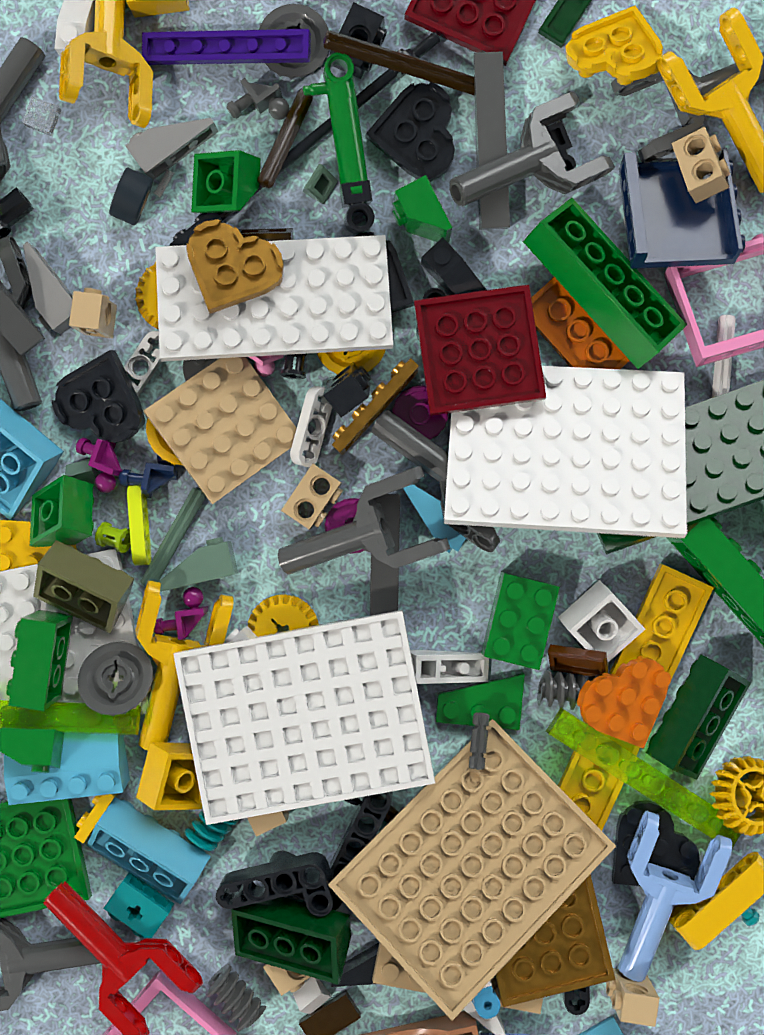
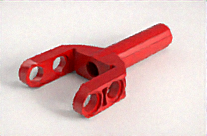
(119, 958)

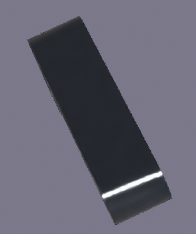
(239, 889)

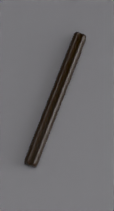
(398, 62)

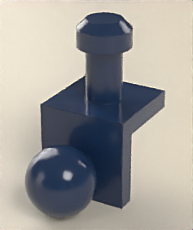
(153, 478)

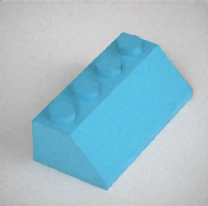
(148, 850)

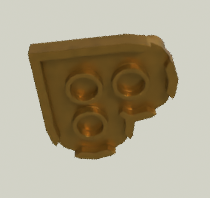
(232, 266)

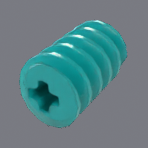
(208, 835)

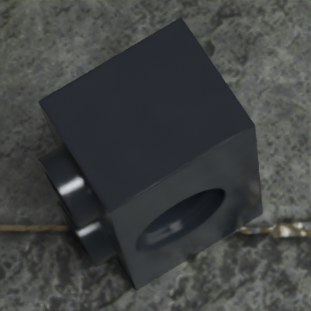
(365, 25)

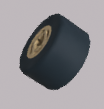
(130, 196)

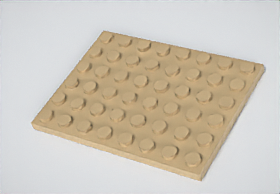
(471, 869)

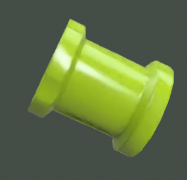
(113, 537)

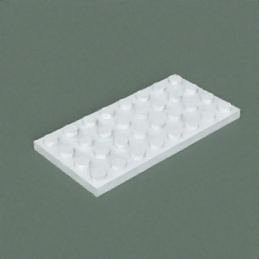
(328, 302)

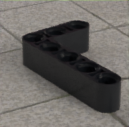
(357, 832)

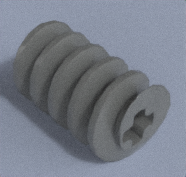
(560, 688)
(235, 997)

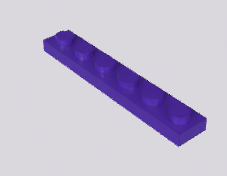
(227, 47)

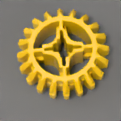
(738, 798)

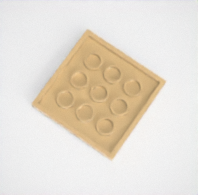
(223, 425)

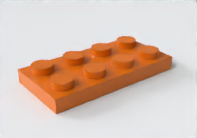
(573, 331)

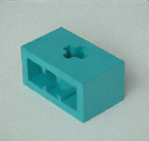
(136, 892)

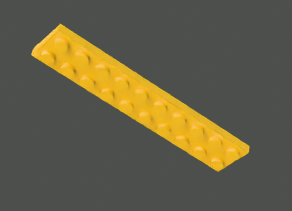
(669, 619)

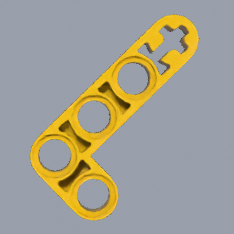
(734, 895)

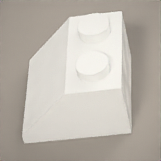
(601, 621)

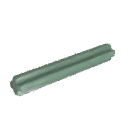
(174, 536)

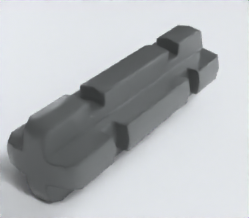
(479, 741)

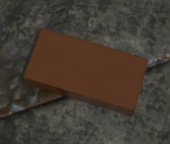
(577, 660)

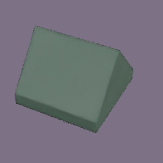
(320, 184)
(82, 471)

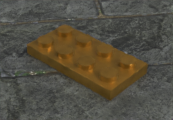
(382, 397)

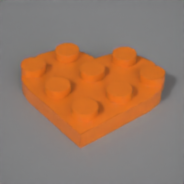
(626, 701)

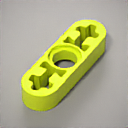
(138, 526)

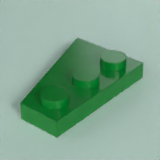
(497, 698)

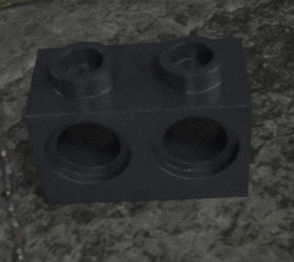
(348, 389)

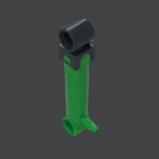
(347, 136)

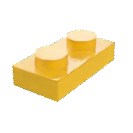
(89, 820)

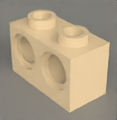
(697, 166)
(306, 493)
(633, 1000)

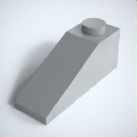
(166, 145)
(49, 292)

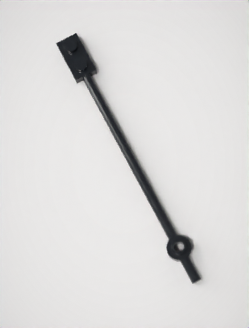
(182, 237)

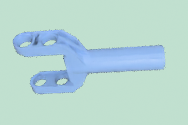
(663, 891)

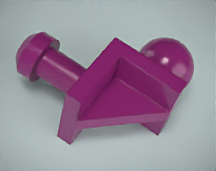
(103, 459)
(186, 618)

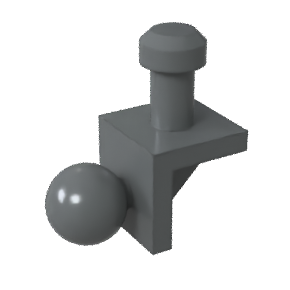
(263, 98)

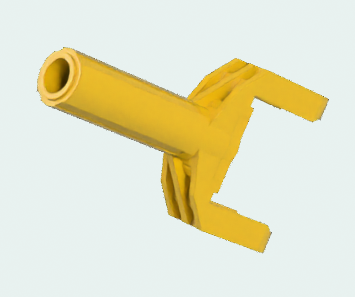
(108, 52)
(728, 98)
(161, 649)

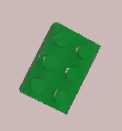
(520, 620)
(39, 660)

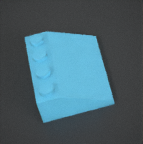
(25, 460)
(87, 768)

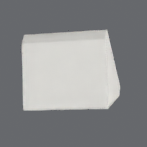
(311, 995)

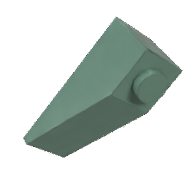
(204, 564)

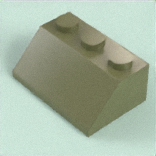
(82, 586)

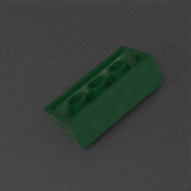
(697, 717)
(292, 938)

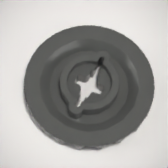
(298, 17)
(102, 665)

